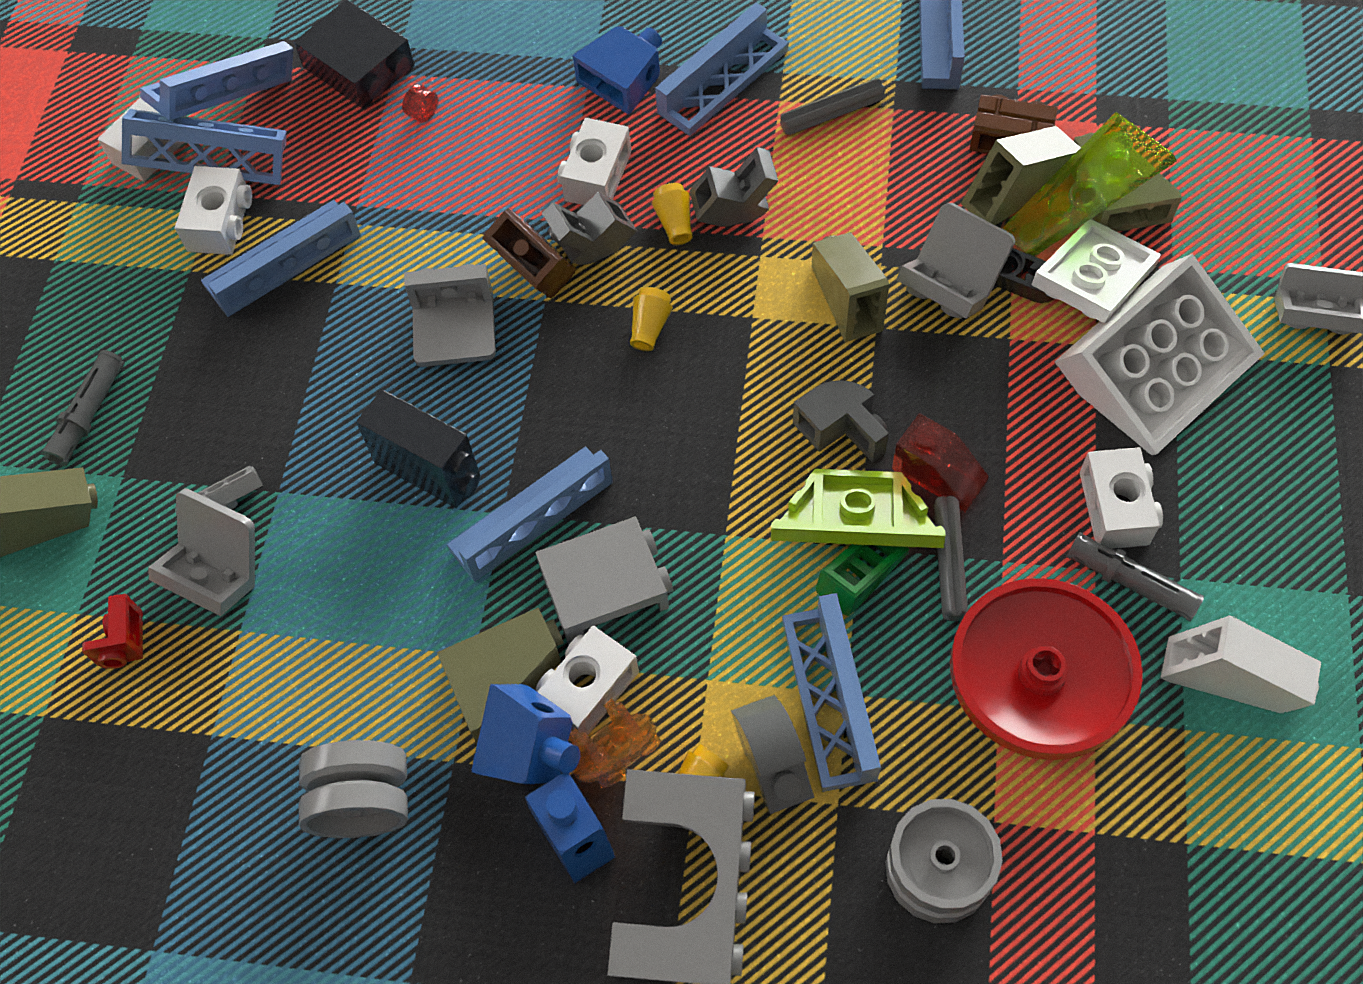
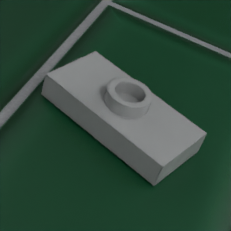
(233, 487)

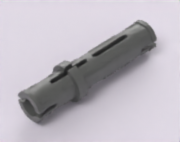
(76, 420)
(1140, 579)

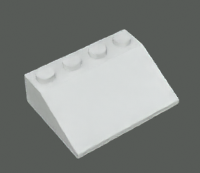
(1162, 355)

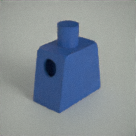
(620, 66)
(523, 737)
(569, 825)

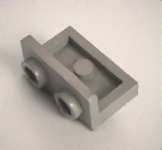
(1320, 298)

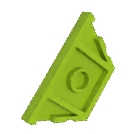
(858, 510)

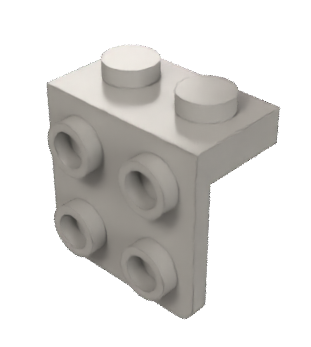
(958, 262)
(451, 315)
(212, 557)

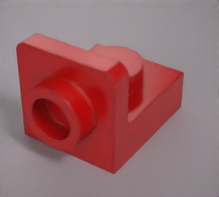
(123, 635)

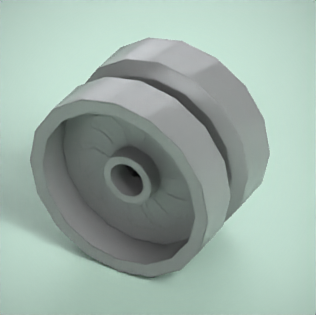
(353, 789)
(951, 832)

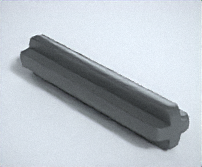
(832, 106)
(951, 559)

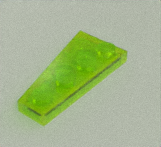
(1094, 178)

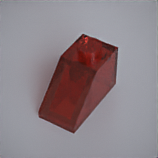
(939, 462)

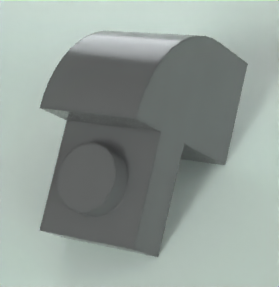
(735, 197)
(591, 232)
(838, 410)
(774, 752)

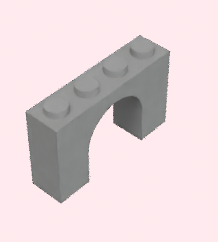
(704, 947)

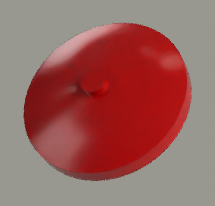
(1045, 669)

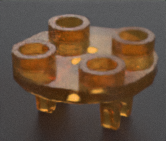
(614, 746)

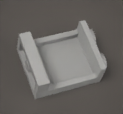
(603, 576)

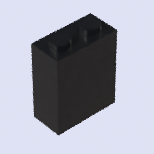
(354, 53)
(419, 448)

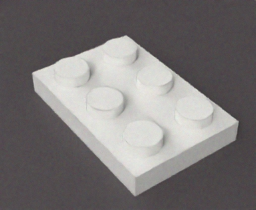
(1096, 270)

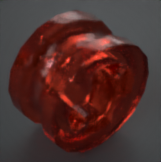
(420, 103)

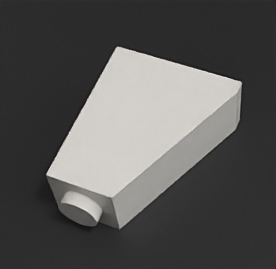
(1242, 666)

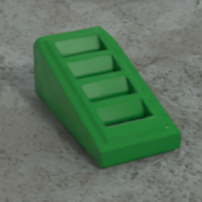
(849, 589)

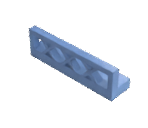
(941, 43)
(707, 67)
(220, 81)
(204, 132)
(282, 257)
(531, 512)
(848, 690)

